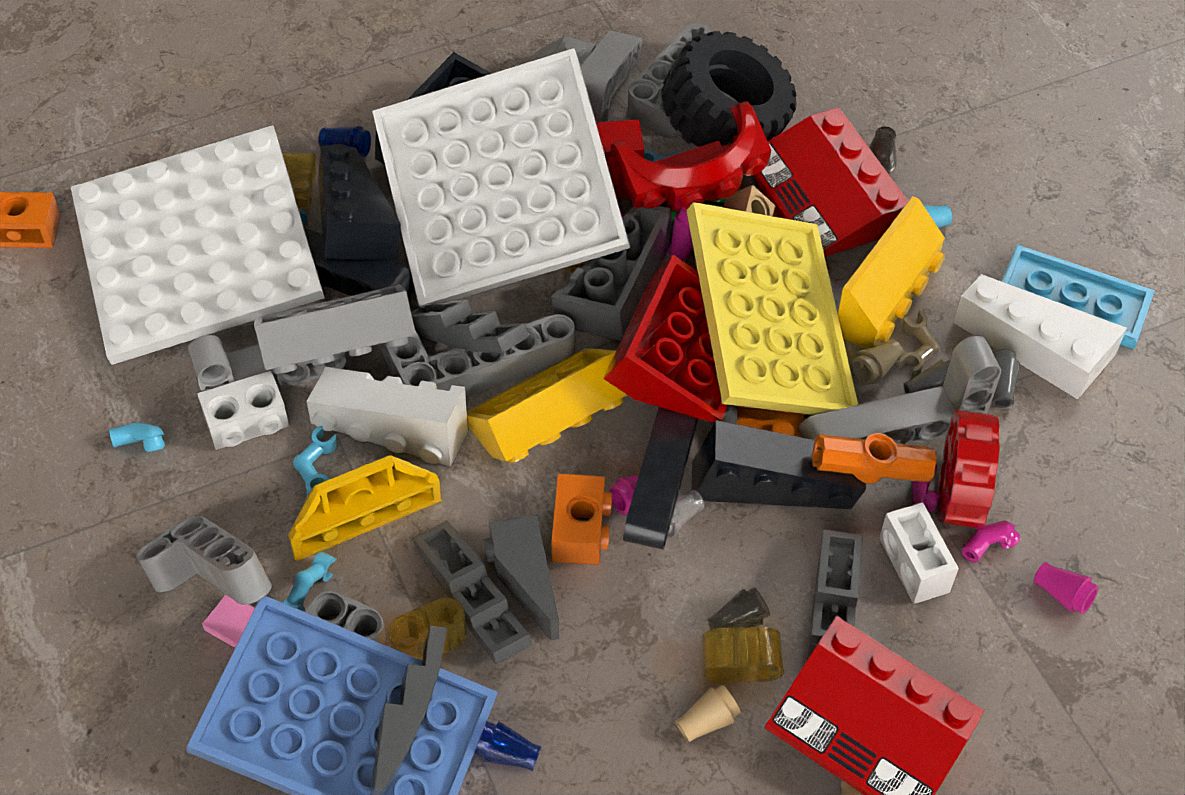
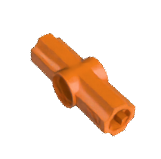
(874, 458)

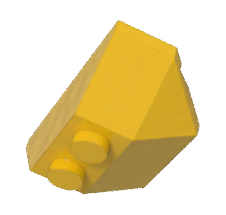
(360, 503)

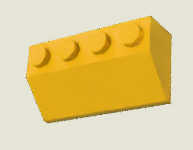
(890, 277)
(545, 405)

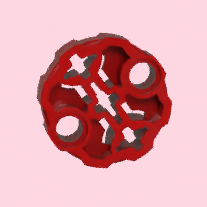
(969, 469)

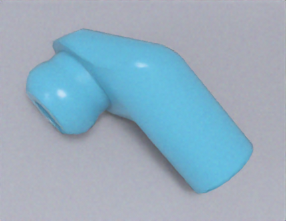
(136, 432)

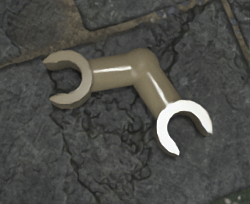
(928, 347)

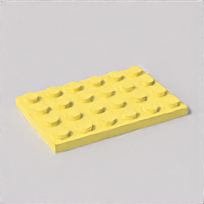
(770, 312)

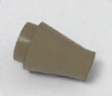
(874, 362)

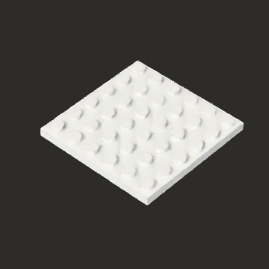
(499, 179)
(194, 244)

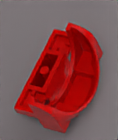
(696, 174)

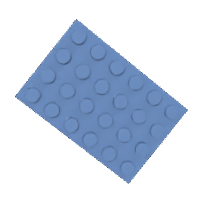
(307, 708)

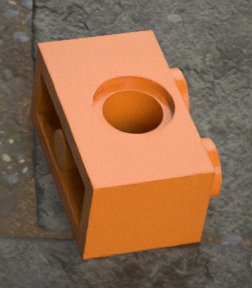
(28, 219)
(580, 498)

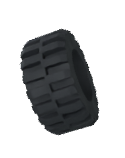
(735, 67)

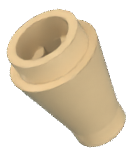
(709, 713)

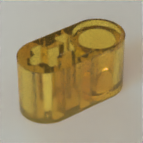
(302, 174)
(419, 620)
(742, 654)

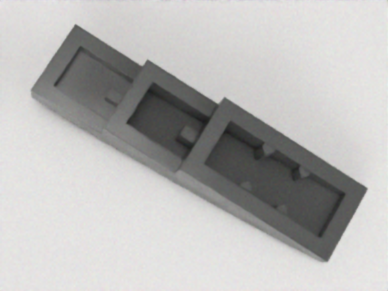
(458, 327)
(466, 580)
(835, 582)
(401, 722)

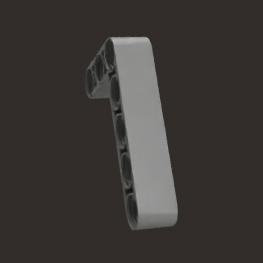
(548, 343)
(920, 414)

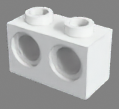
(242, 406)
(918, 553)

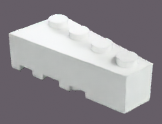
(1045, 335)
(391, 414)

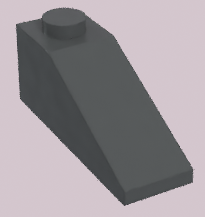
(522, 568)

